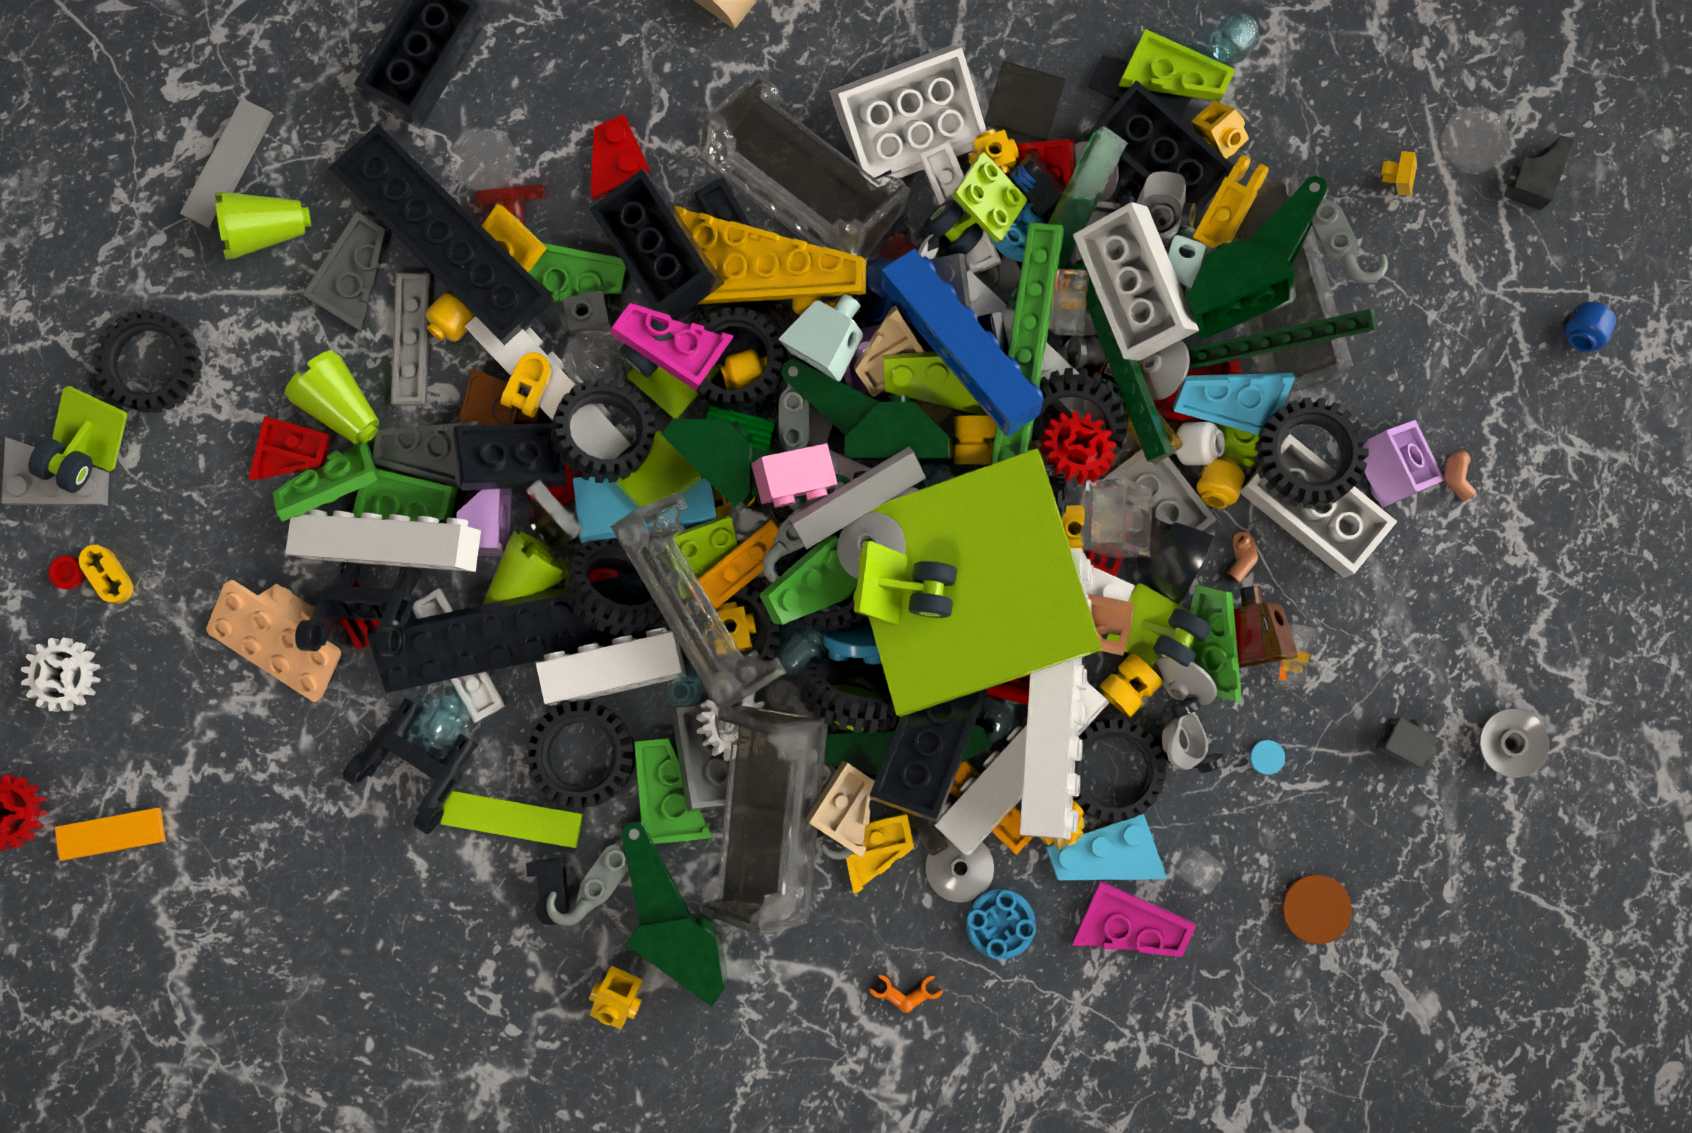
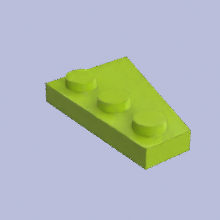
(1176, 70)
(927, 379)

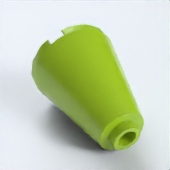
(258, 222)
(333, 398)
(525, 569)

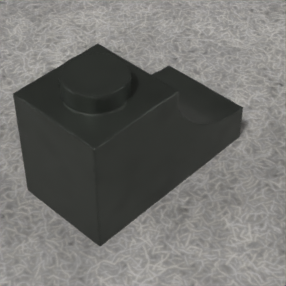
(1536, 179)

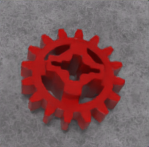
(1077, 447)
(28, 812)

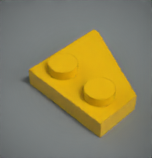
(885, 842)

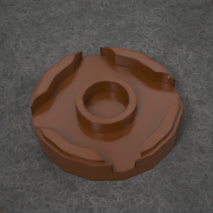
(1316, 909)

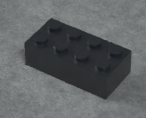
(419, 56)
(1164, 143)
(656, 245)

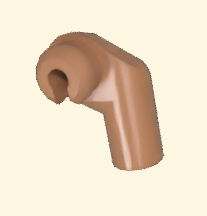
(1456, 472)
(1245, 554)

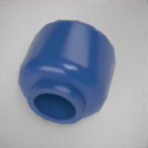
(1590, 326)

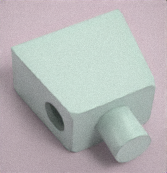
(1186, 257)
(825, 336)

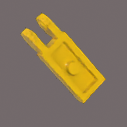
(1230, 205)

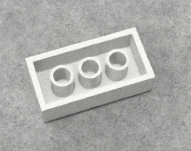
(1135, 282)
(1338, 533)
(610, 669)

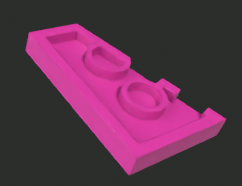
(685, 356)
(1130, 923)

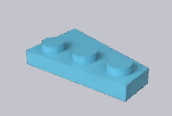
(1234, 399)
(1110, 853)

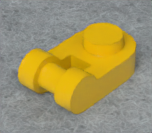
(534, 372)

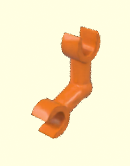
(908, 1002)

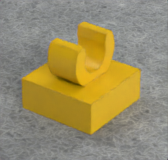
(1401, 173)

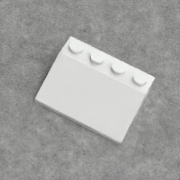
(909, 111)

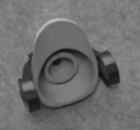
(1165, 198)
(1184, 739)

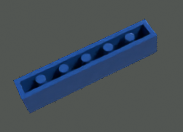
(962, 342)

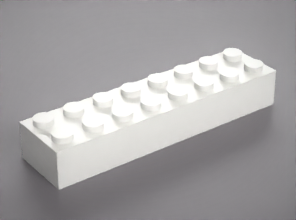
(1053, 741)

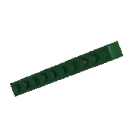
(1283, 338)
(1130, 383)

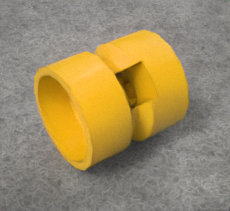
(975, 440)
(1122, 694)

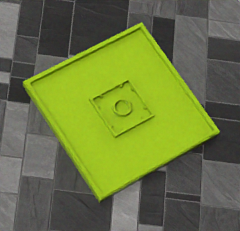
(1013, 590)

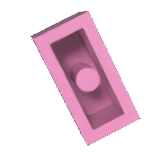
(794, 474)

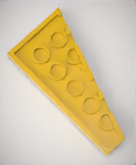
(770, 266)

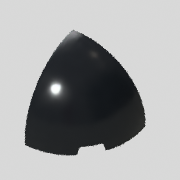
(1174, 558)

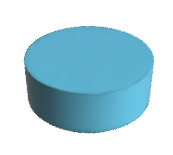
(1266, 757)

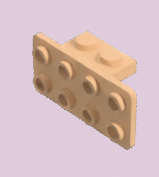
(264, 633)

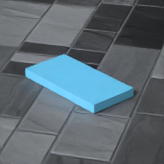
(605, 504)

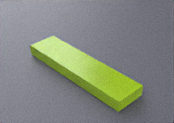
(512, 819)

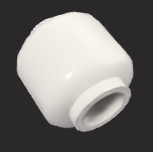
(1200, 443)

